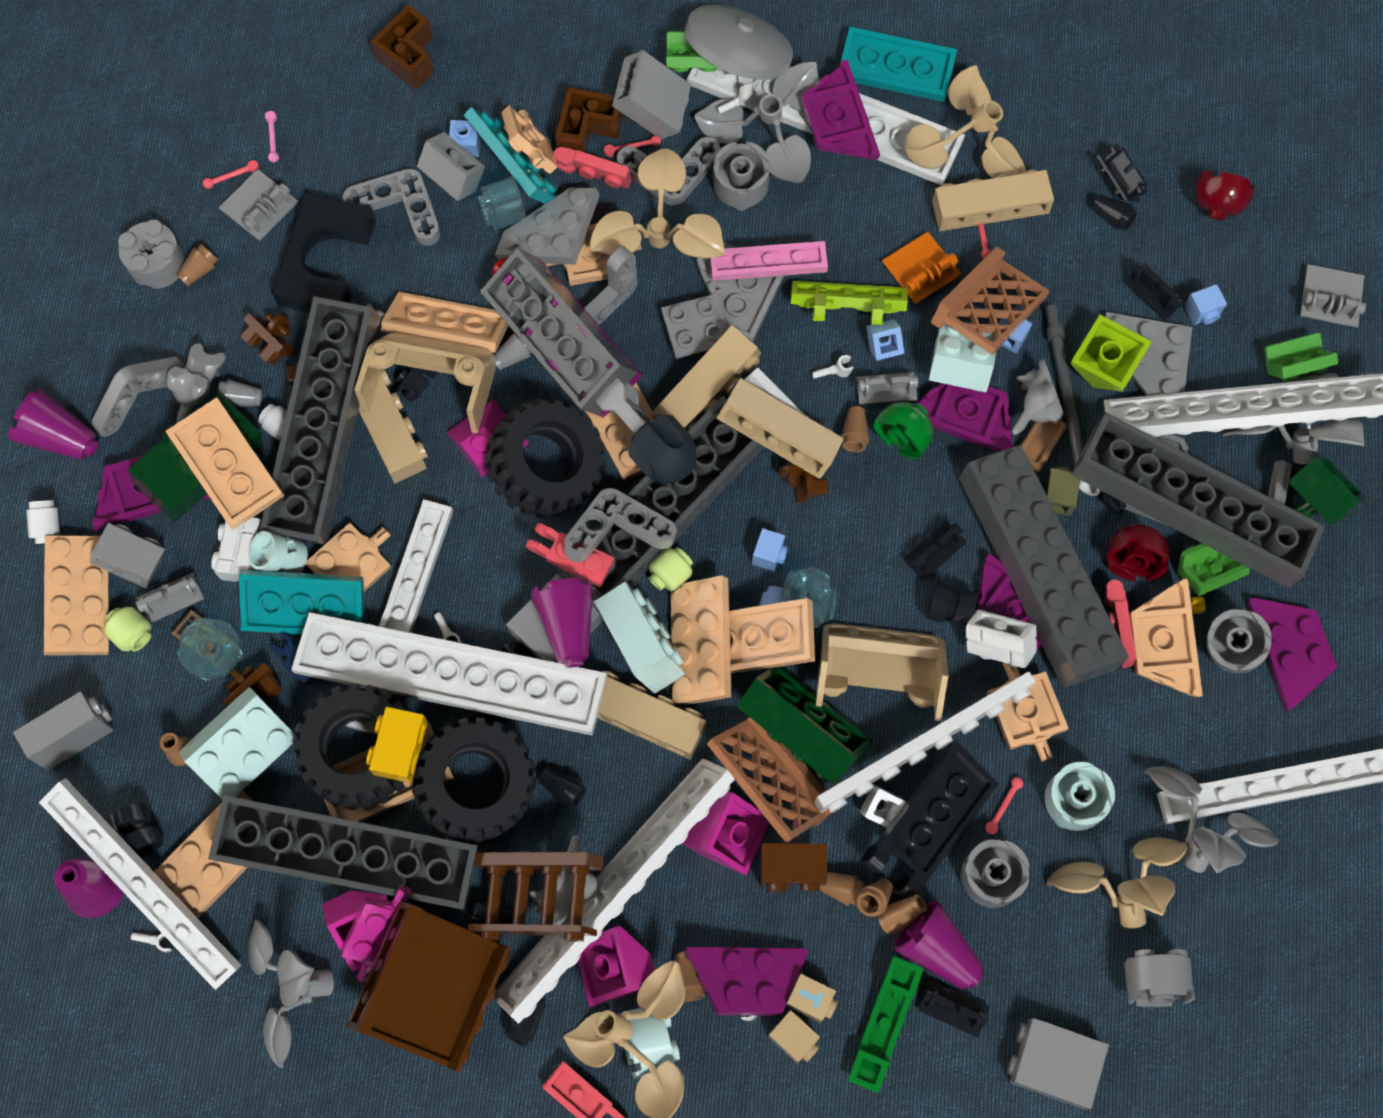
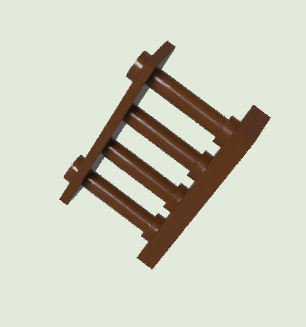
(524, 865)

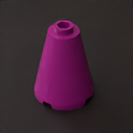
(51, 428)
(566, 618)
(86, 888)
(940, 948)

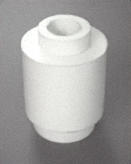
(273, 420)
(42, 520)

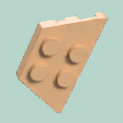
(1167, 640)

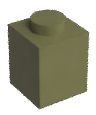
(1062, 490)

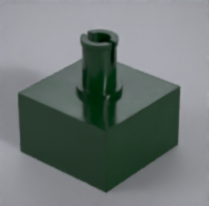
(1325, 490)

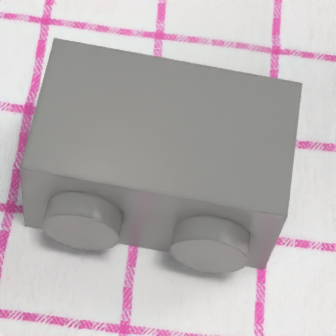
(450, 166)
(127, 554)

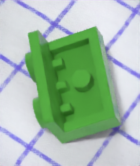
(682, 56)
(1298, 356)
(1208, 568)

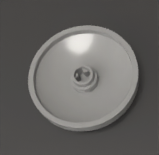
(738, 42)

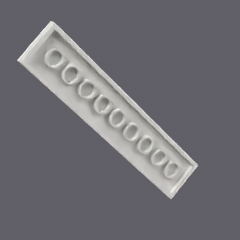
(887, 122)
(1252, 405)
(450, 673)
(615, 885)

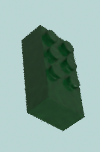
(168, 478)
(810, 731)

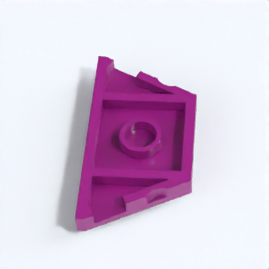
(838, 116)
(971, 415)
(119, 499)
(998, 594)
(1298, 651)
(747, 978)

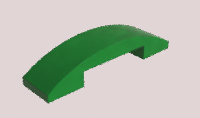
(885, 1024)

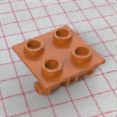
(922, 267)

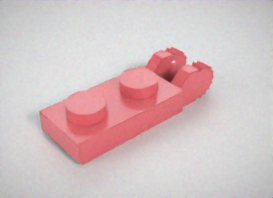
(592, 166)
(593, 568)
(1116, 600)
(578, 1094)

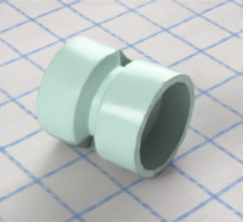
(277, 553)

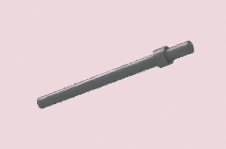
(1055, 335)

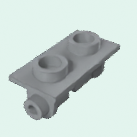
(887, 388)
(170, 598)

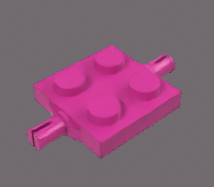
(370, 929)

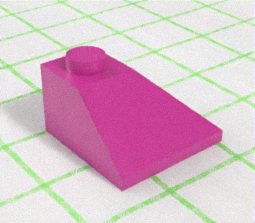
(473, 444)
(729, 833)
(341, 914)
(614, 967)

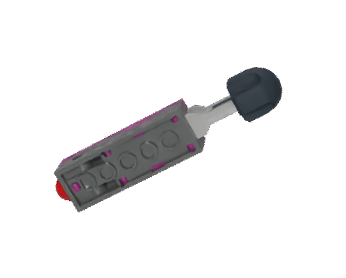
(585, 361)

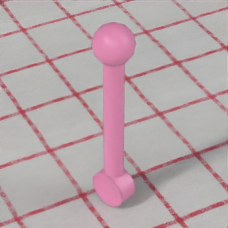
(271, 117)

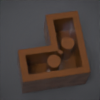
(401, 47)
(585, 115)
(791, 865)

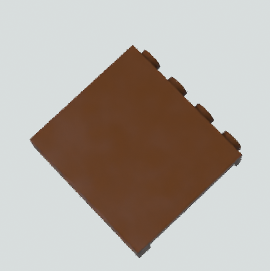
(429, 987)

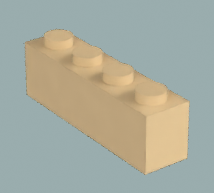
(992, 200)
(710, 378)
(780, 428)
(393, 433)
(651, 717)

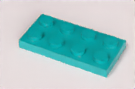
(899, 63)
(516, 163)
(283, 599)

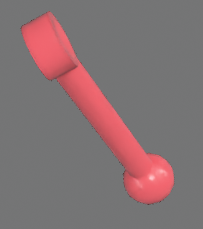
(609, 150)
(252, 166)
(986, 251)
(991, 827)

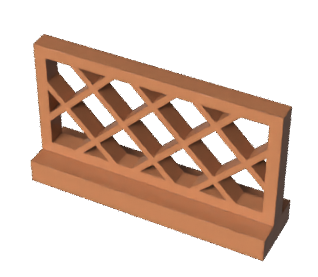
(974, 289)
(794, 776)

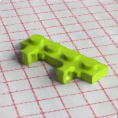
(861, 297)

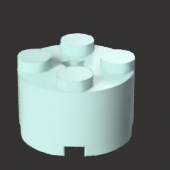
(1086, 781)
(652, 1041)

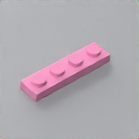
(770, 261)

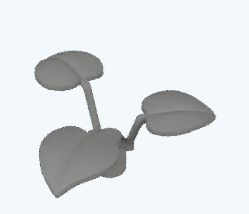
(788, 158)
(1305, 440)
(1203, 843)
(295, 981)

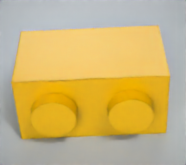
(397, 744)

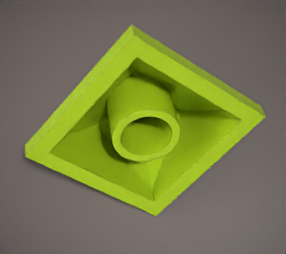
(1109, 355)

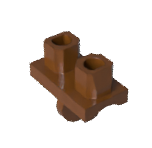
(259, 329)
(805, 484)
(259, 680)

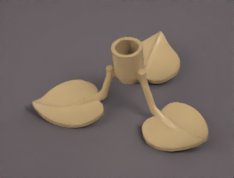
(970, 94)
(696, 238)
(1134, 895)
(593, 1041)

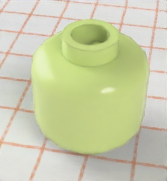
(670, 569)
(127, 629)

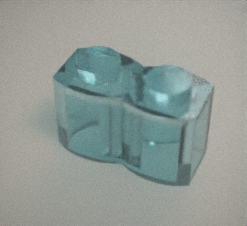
(501, 204)

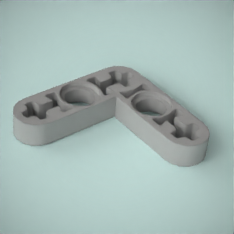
(692, 158)
(400, 192)
(621, 285)
(125, 388)
(617, 515)

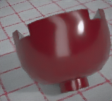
(1223, 194)
(1138, 552)

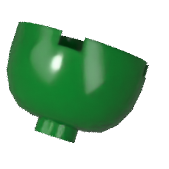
(906, 427)

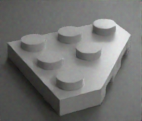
(554, 230)
(742, 300)
(1166, 360)

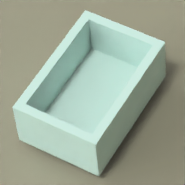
(641, 637)
(237, 745)

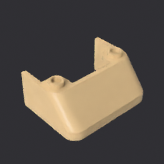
(468, 363)
(883, 661)

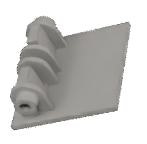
(259, 204)
(1332, 296)
(694, 325)

